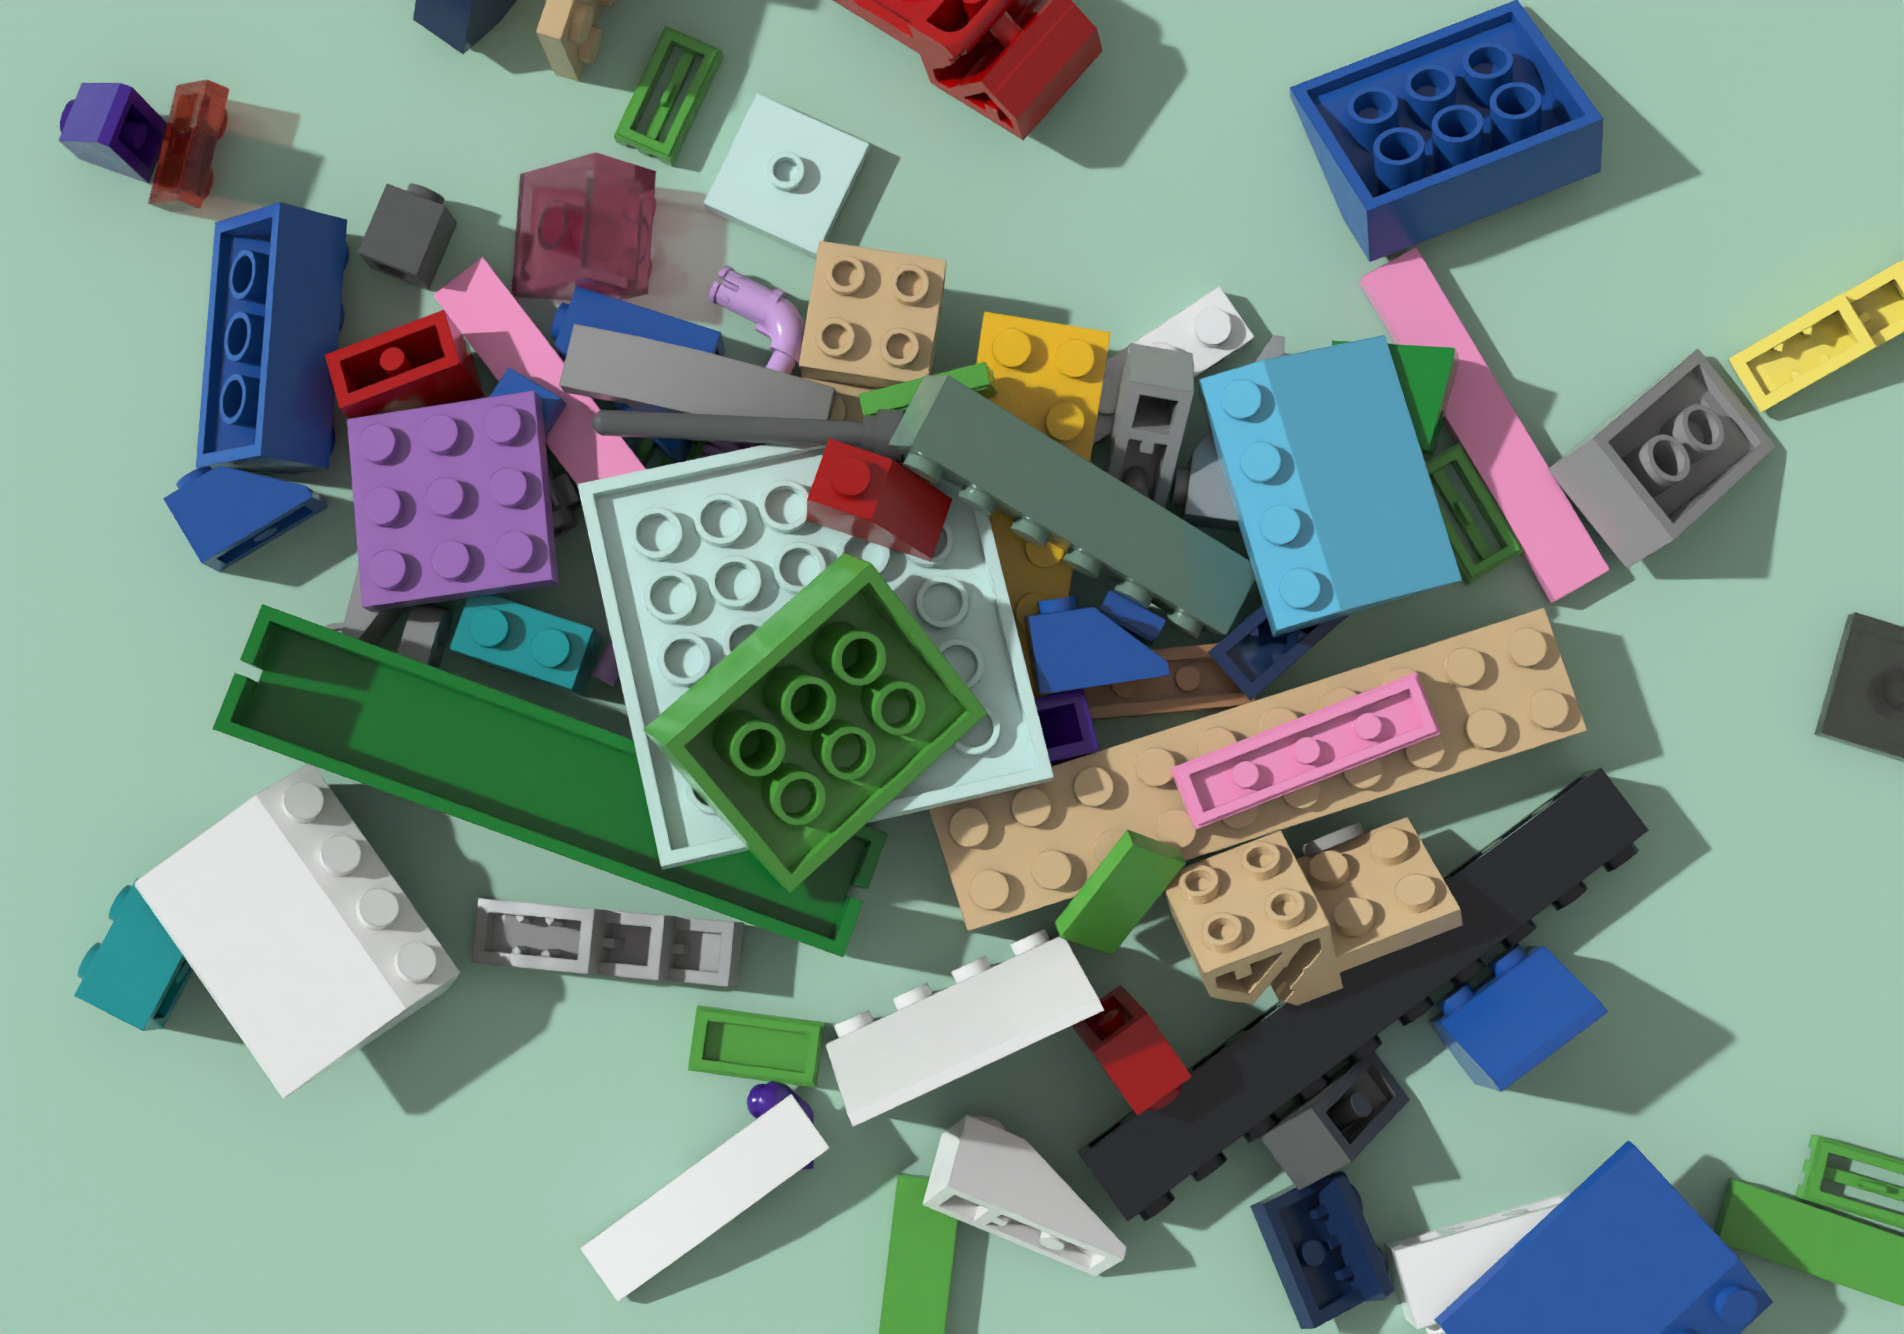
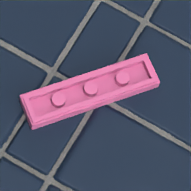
(1305, 751)

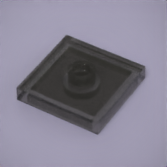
(1867, 688)

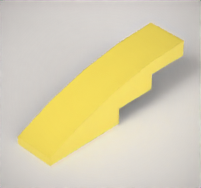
(1823, 339)

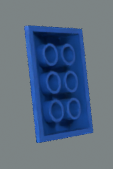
(1448, 129)
(1614, 1261)

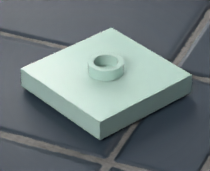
(786, 175)

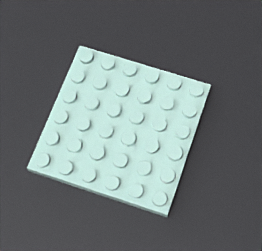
(719, 545)

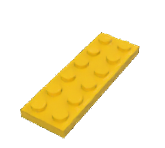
(1053, 383)

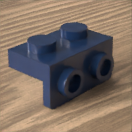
(1323, 1249)

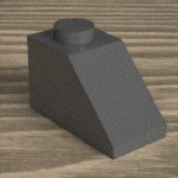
(1336, 1122)

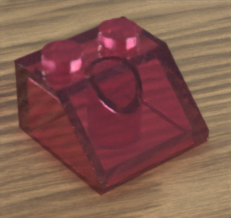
(584, 228)

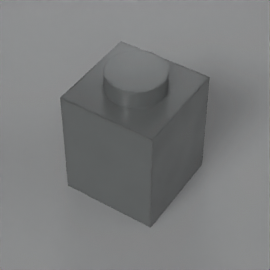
(408, 234)

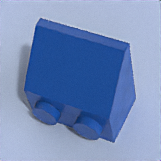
(1514, 1016)

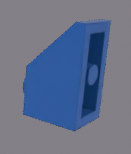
(237, 512)
(1084, 649)

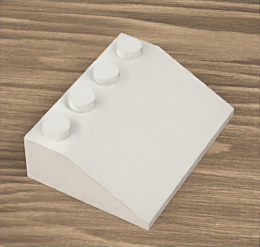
(297, 929)
(960, 1026)

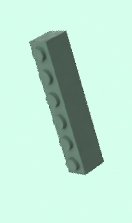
(1073, 505)

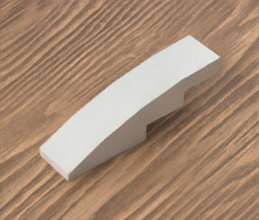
(705, 1197)

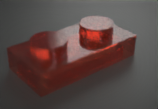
(188, 146)

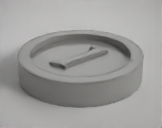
(1332, 839)

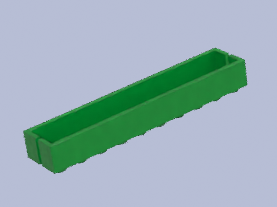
(507, 771)

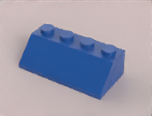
(267, 340)

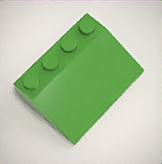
(817, 720)

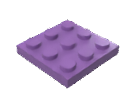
(452, 501)

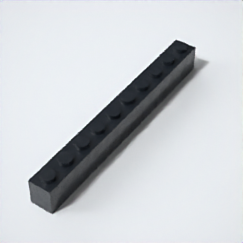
(1294, 1046)

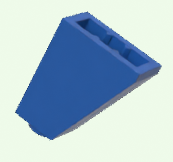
(615, 315)

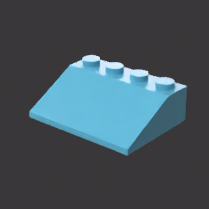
(1327, 483)

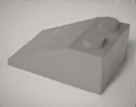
(1662, 459)

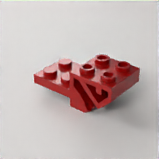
(993, 54)

